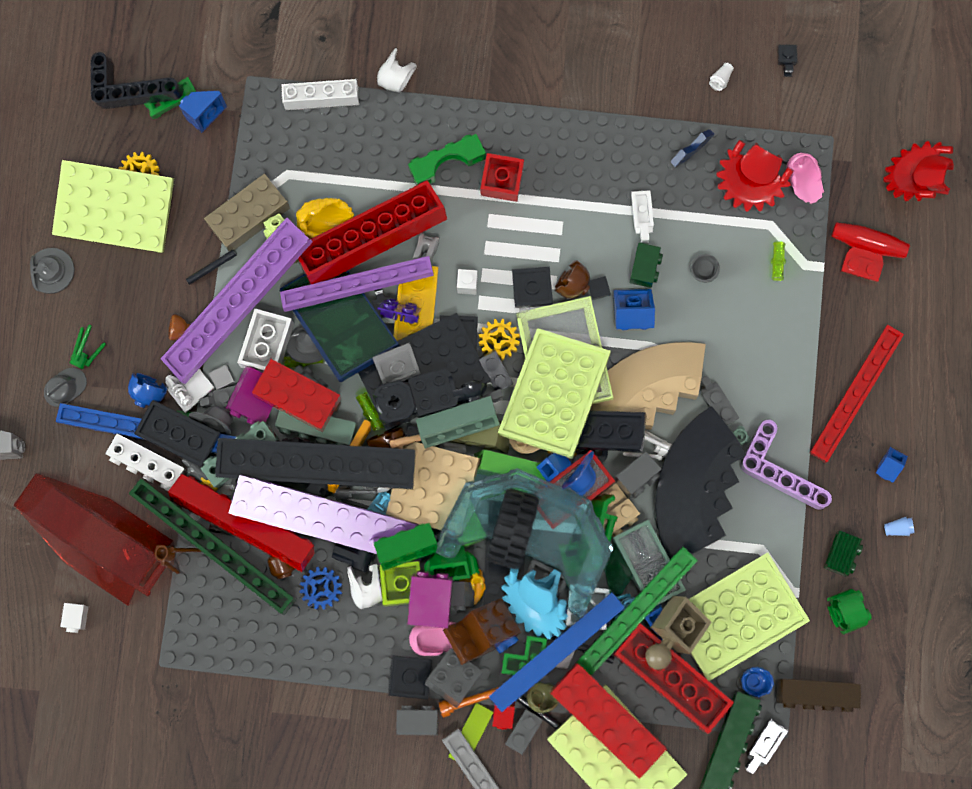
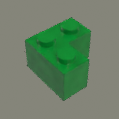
(513, 663)

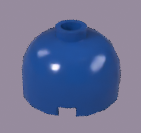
(145, 389)

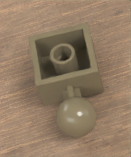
(680, 627)

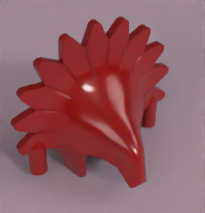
(920, 172)
(752, 177)

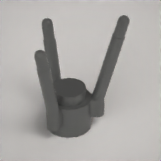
(346, 492)

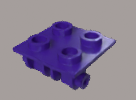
(391, 306)

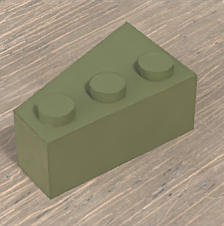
(487, 438)

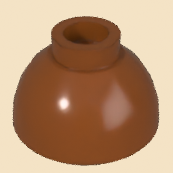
(177, 327)

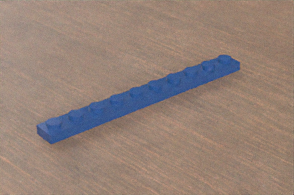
(103, 421)

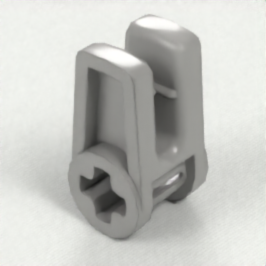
(426, 245)

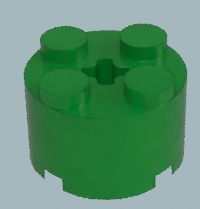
(848, 611)

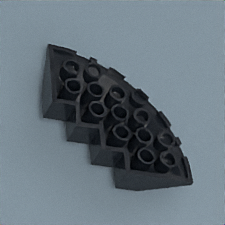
(694, 484)

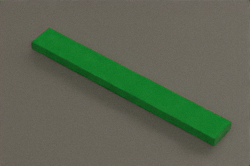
(637, 611)

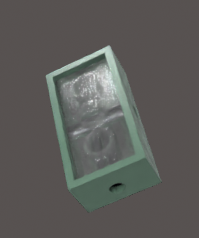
(644, 556)

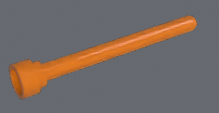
(446, 708)

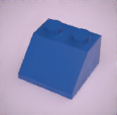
(202, 108)
(634, 309)

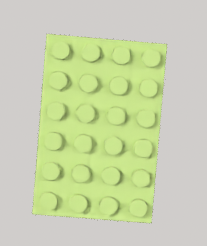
(113, 206)
(554, 393)
(746, 616)
(602, 768)

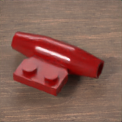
(867, 249)

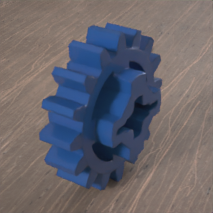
(314, 583)

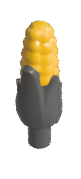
(195, 471)

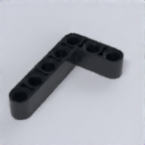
(128, 90)

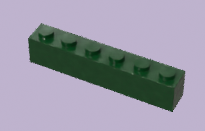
(731, 742)

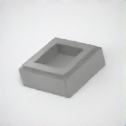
(222, 377)

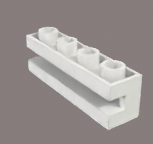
(320, 94)

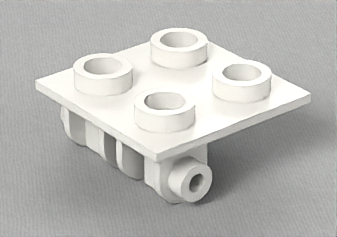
(189, 394)

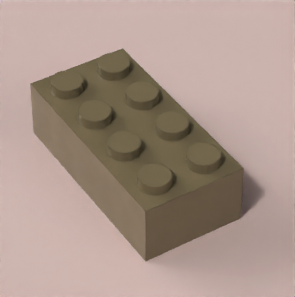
(245, 213)

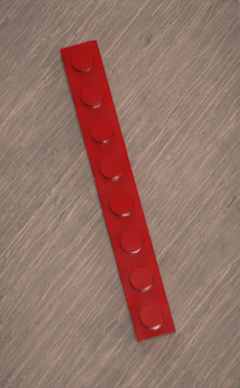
(856, 393)

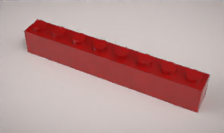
(215, 508)

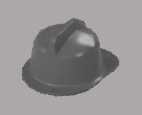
(65, 386)
(215, 418)

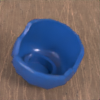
(757, 681)

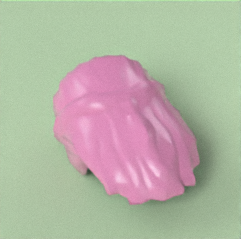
(806, 177)
(429, 640)

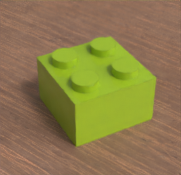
(397, 583)

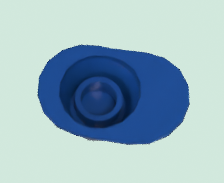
(582, 478)

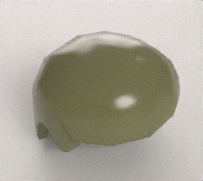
(540, 699)

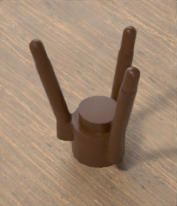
(167, 553)

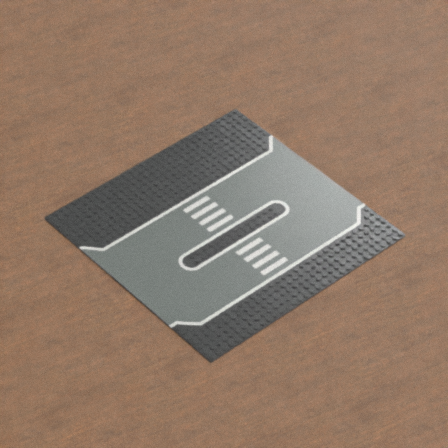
(568, 209)

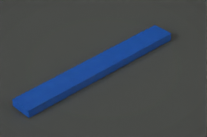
(556, 652)

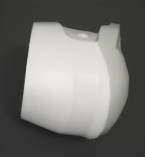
(393, 76)
(365, 594)

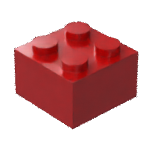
(502, 177)

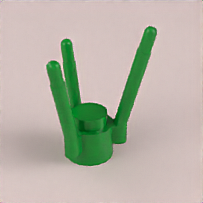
(78, 357)

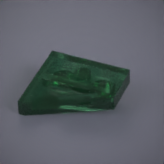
(617, 572)

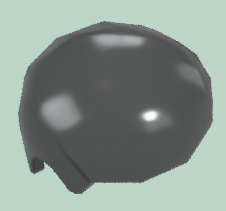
(705, 268)

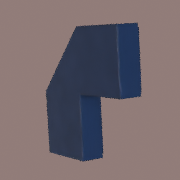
(687, 152)

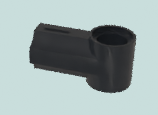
(354, 557)

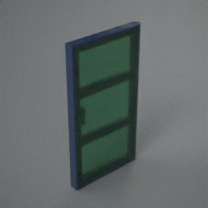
(344, 330)

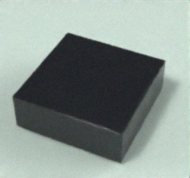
(599, 288)

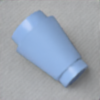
(900, 527)

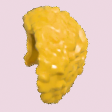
(322, 215)

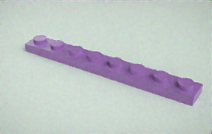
(356, 283)

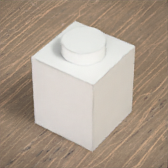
(467, 281)
(74, 617)

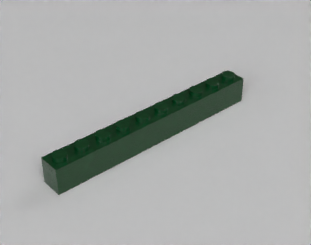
(212, 546)

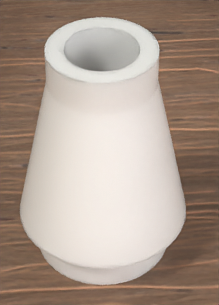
(720, 78)

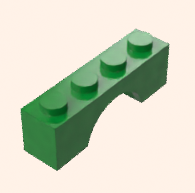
(467, 150)

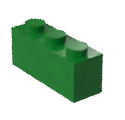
(405, 546)

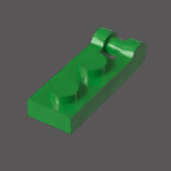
(168, 105)

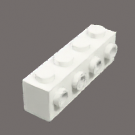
(144, 461)

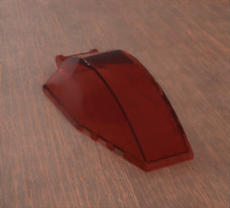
(94, 535)

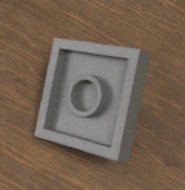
(397, 364)

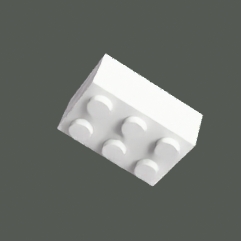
(265, 340)

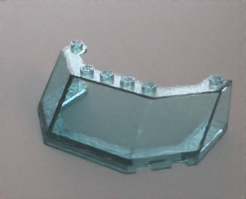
(562, 535)

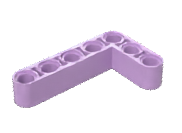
(778, 472)

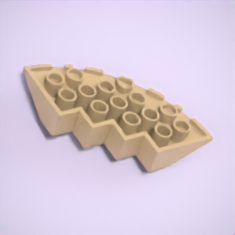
(655, 379)

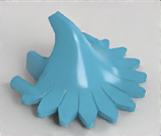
(536, 602)

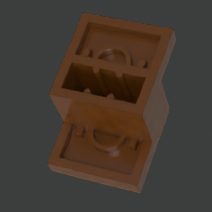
(481, 631)

